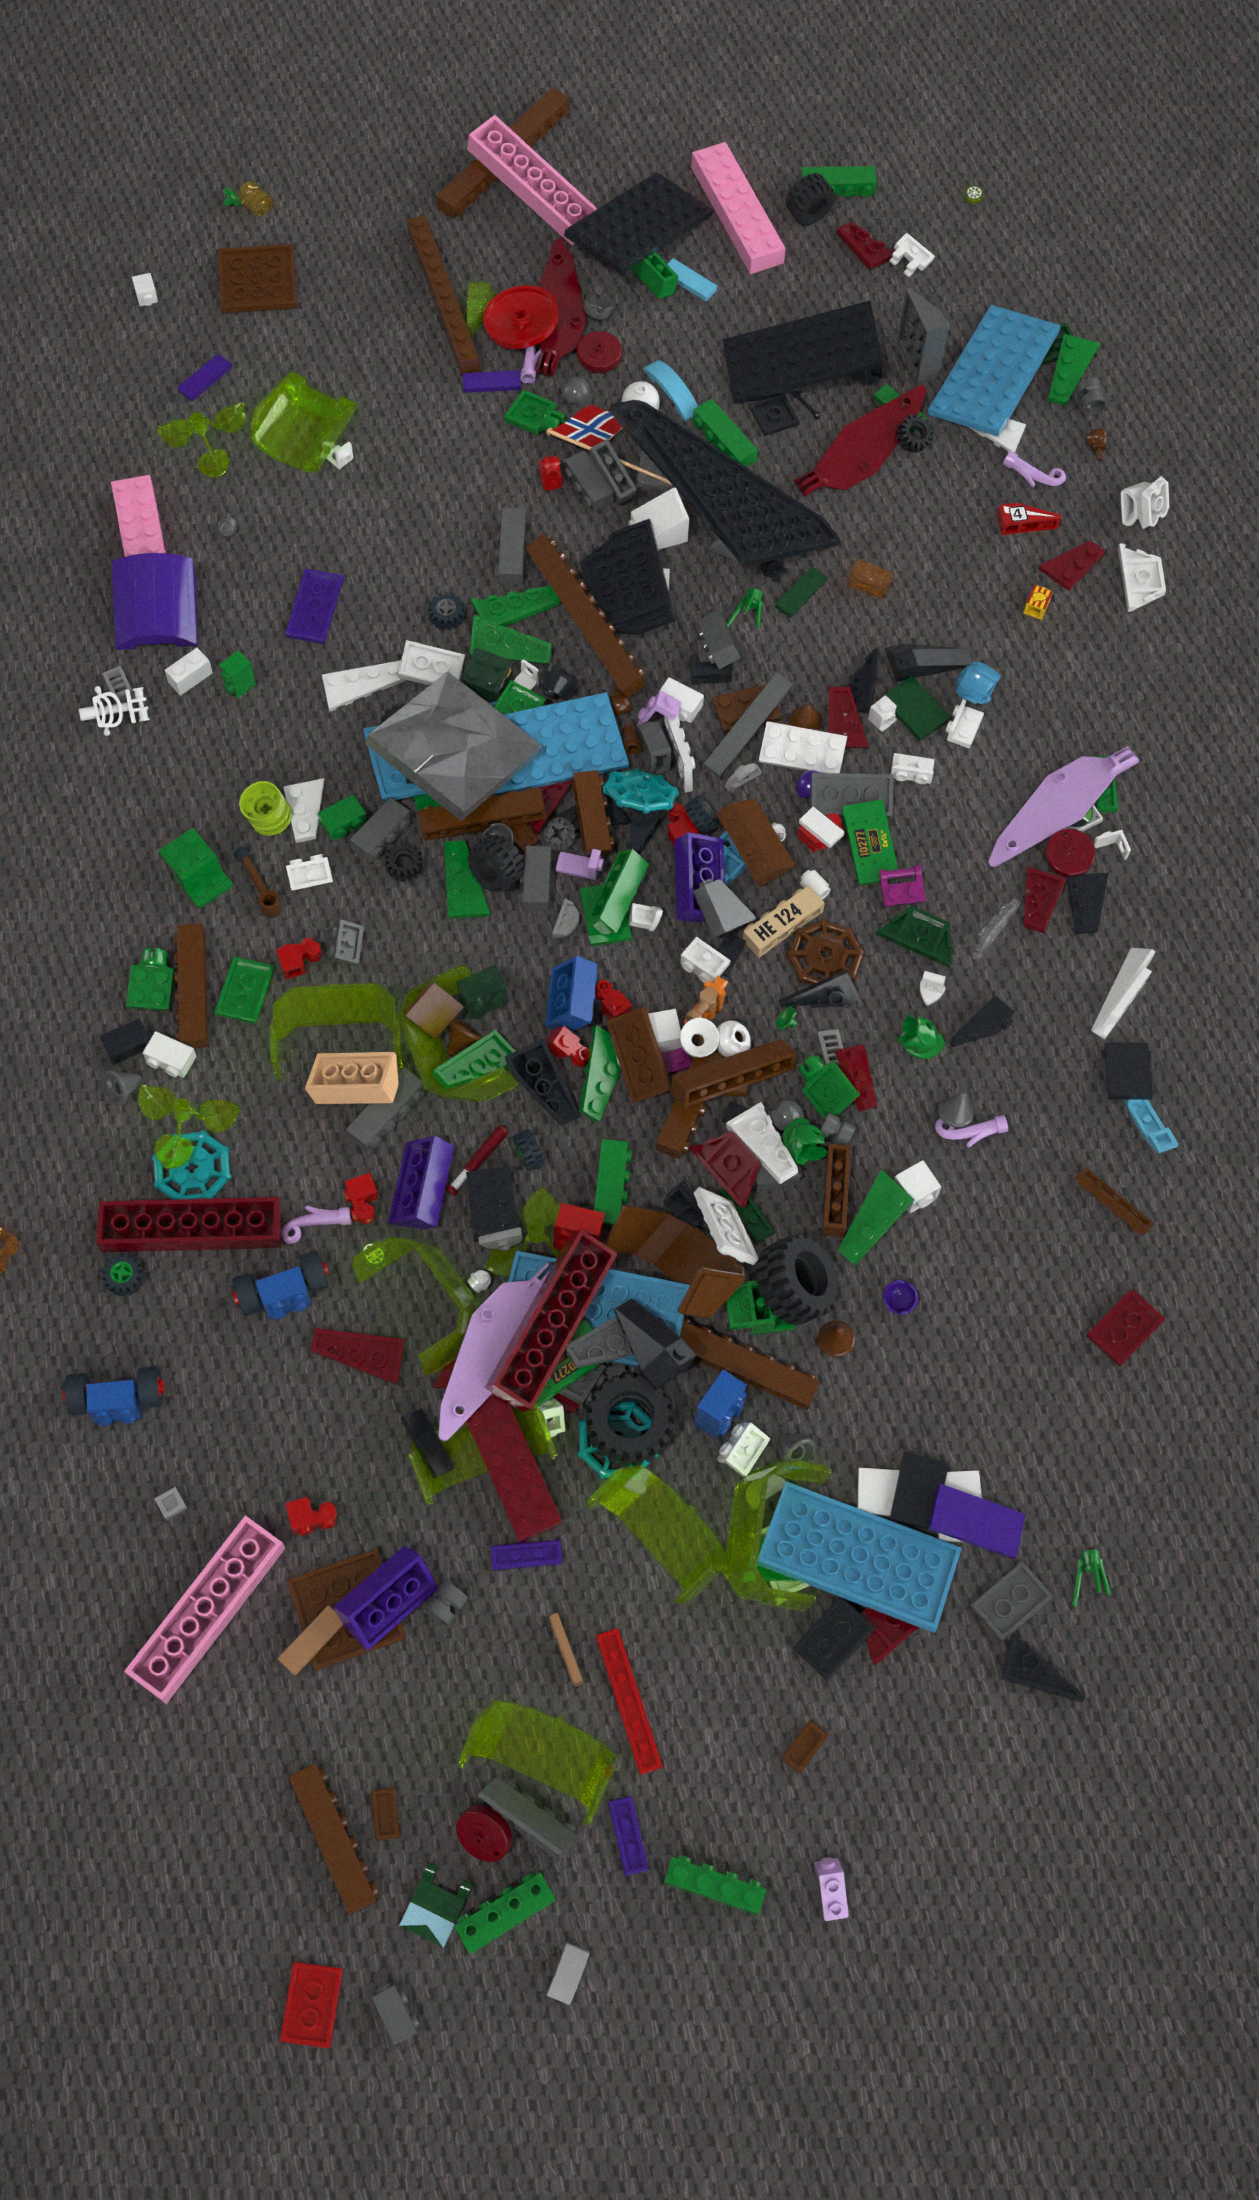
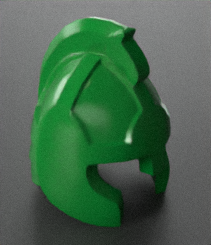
(920, 1039)
(802, 1141)

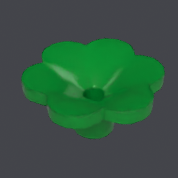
(231, 198)
(786, 1019)

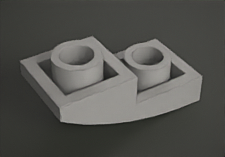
(568, 1973)

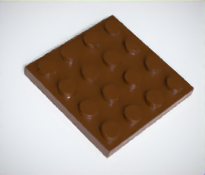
(257, 278)
(328, 1586)

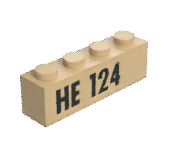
(783, 921)

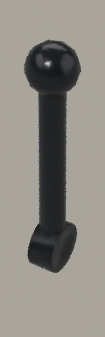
(796, 394)

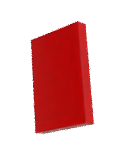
(311, 2005)

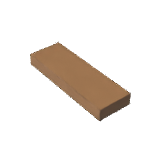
(311, 1641)
(565, 1650)

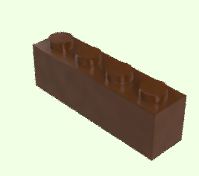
(591, 812)
(836, 1190)

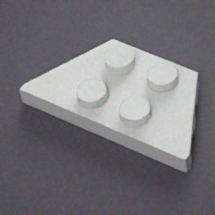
(1141, 577)

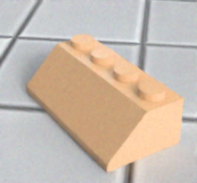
(353, 1078)

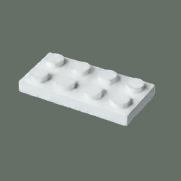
(802, 748)
(725, 1226)

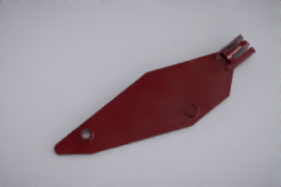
(562, 283)
(862, 445)

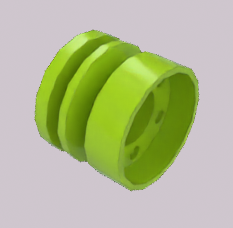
(265, 808)

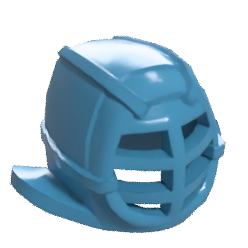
(977, 683)

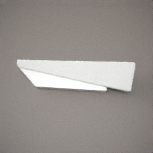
(1124, 990)

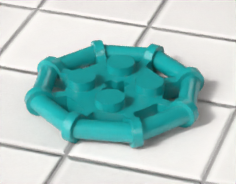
(640, 790)
(201, 1175)
(619, 1425)

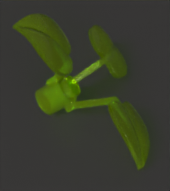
(177, 434)
(173, 1150)
(538, 1212)

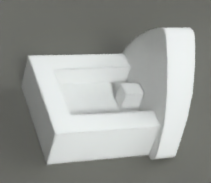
(644, 916)
(931, 987)

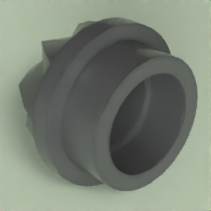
(227, 526)

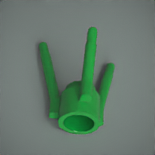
(751, 600)
(1092, 1563)

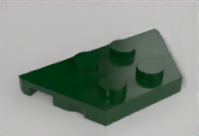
(921, 934)

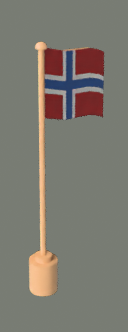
(592, 427)

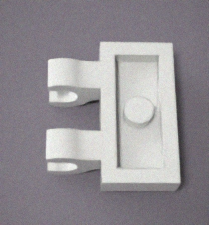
(914, 252)

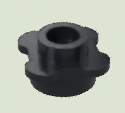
(774, 566)

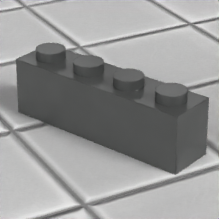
(511, 546)
(381, 1117)

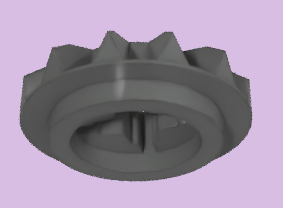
(568, 834)

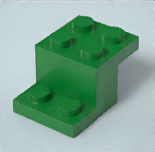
(195, 868)
(748, 1310)

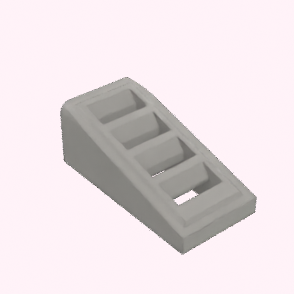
(121, 694)
(825, 1056)

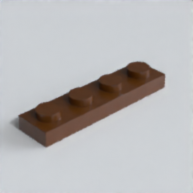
(1107, 1196)

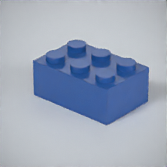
(571, 994)
(720, 1405)

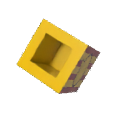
(1038, 602)

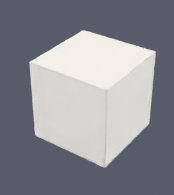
(666, 1030)
(919, 1184)

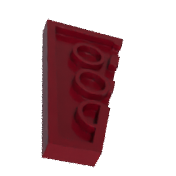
(364, 1352)

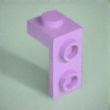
(661, 703)
(580, 865)
(832, 1888)

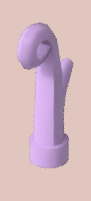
(528, 371)
(1030, 472)
(975, 1132)
(319, 1217)

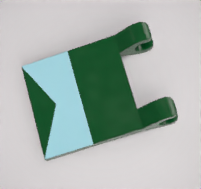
(433, 1909)

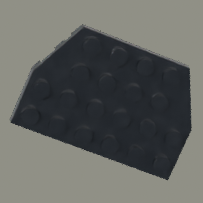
(629, 580)

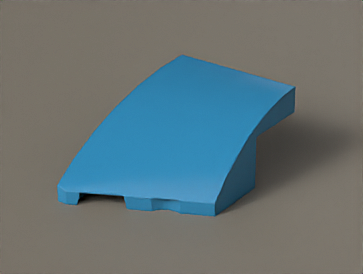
(733, 862)

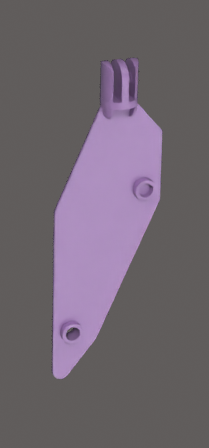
(1060, 802)
(482, 1349)

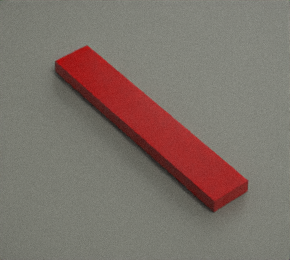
(629, 1701)

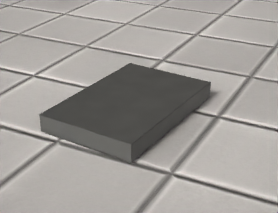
(1011, 1601)

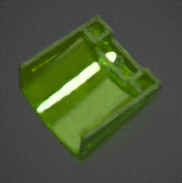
(299, 423)

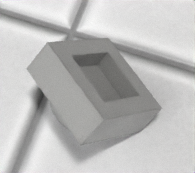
(170, 1503)

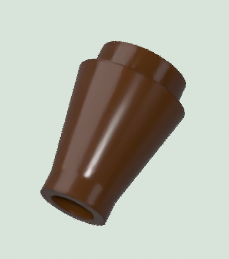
(631, 740)

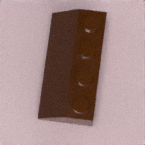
(756, 840)

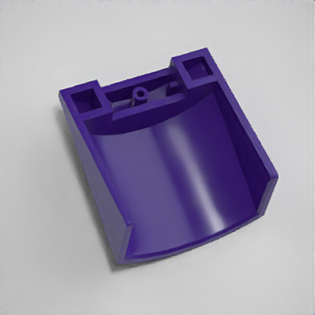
(154, 600)

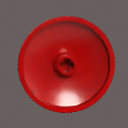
(521, 317)

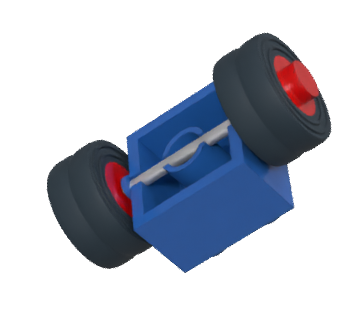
(282, 1291)
(114, 1400)

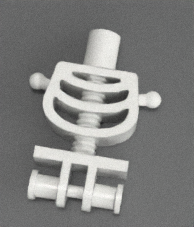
(95, 712)

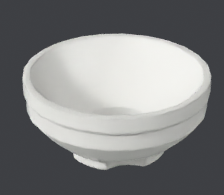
(701, 1027)
(727, 1042)

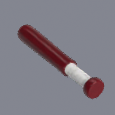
(478, 1158)

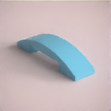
(673, 387)
(1150, 1126)

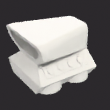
(1145, 502)

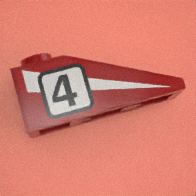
(1022, 518)

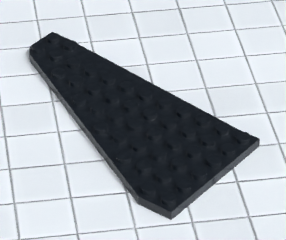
(737, 504)

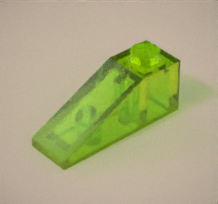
(478, 298)

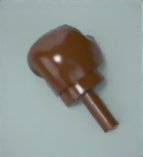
(1098, 441)
(619, 702)

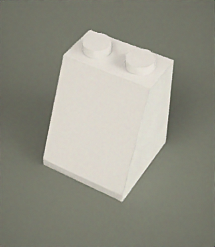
(667, 516)

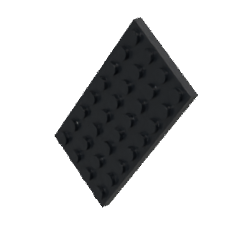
(638, 223)
(802, 352)

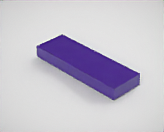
(204, 377)
(491, 381)
(526, 1555)
(628, 1836)

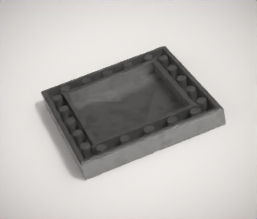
(453, 745)

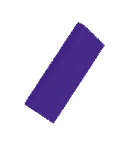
(314, 606)
(976, 1521)

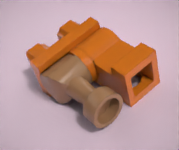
(710, 1001)

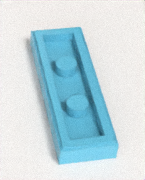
(693, 281)

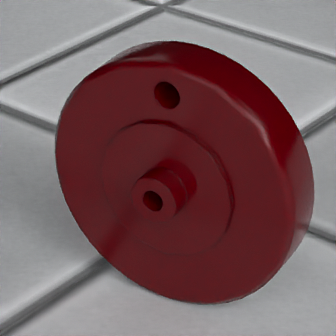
(599, 352)
(1069, 852)
(484, 1833)

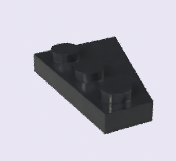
(614, 812)
(1086, 900)

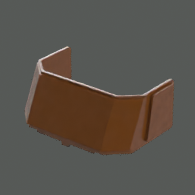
(681, 1254)

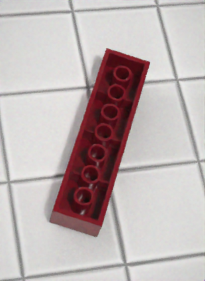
(189, 1224)
(551, 1321)
(512, 1468)

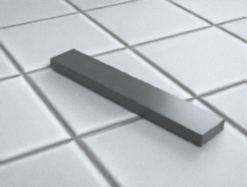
(748, 724)

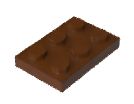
(733, 705)

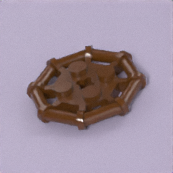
(825, 941)

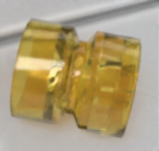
(255, 198)

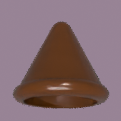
(806, 717)
(461, 1037)
(836, 1338)

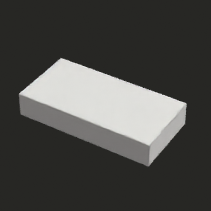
(821, 827)

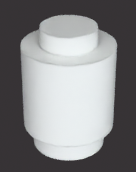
(816, 882)

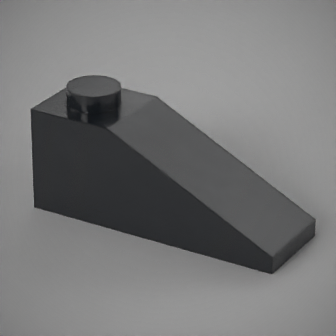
(643, 828)
(985, 1023)

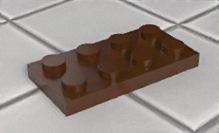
(639, 1055)

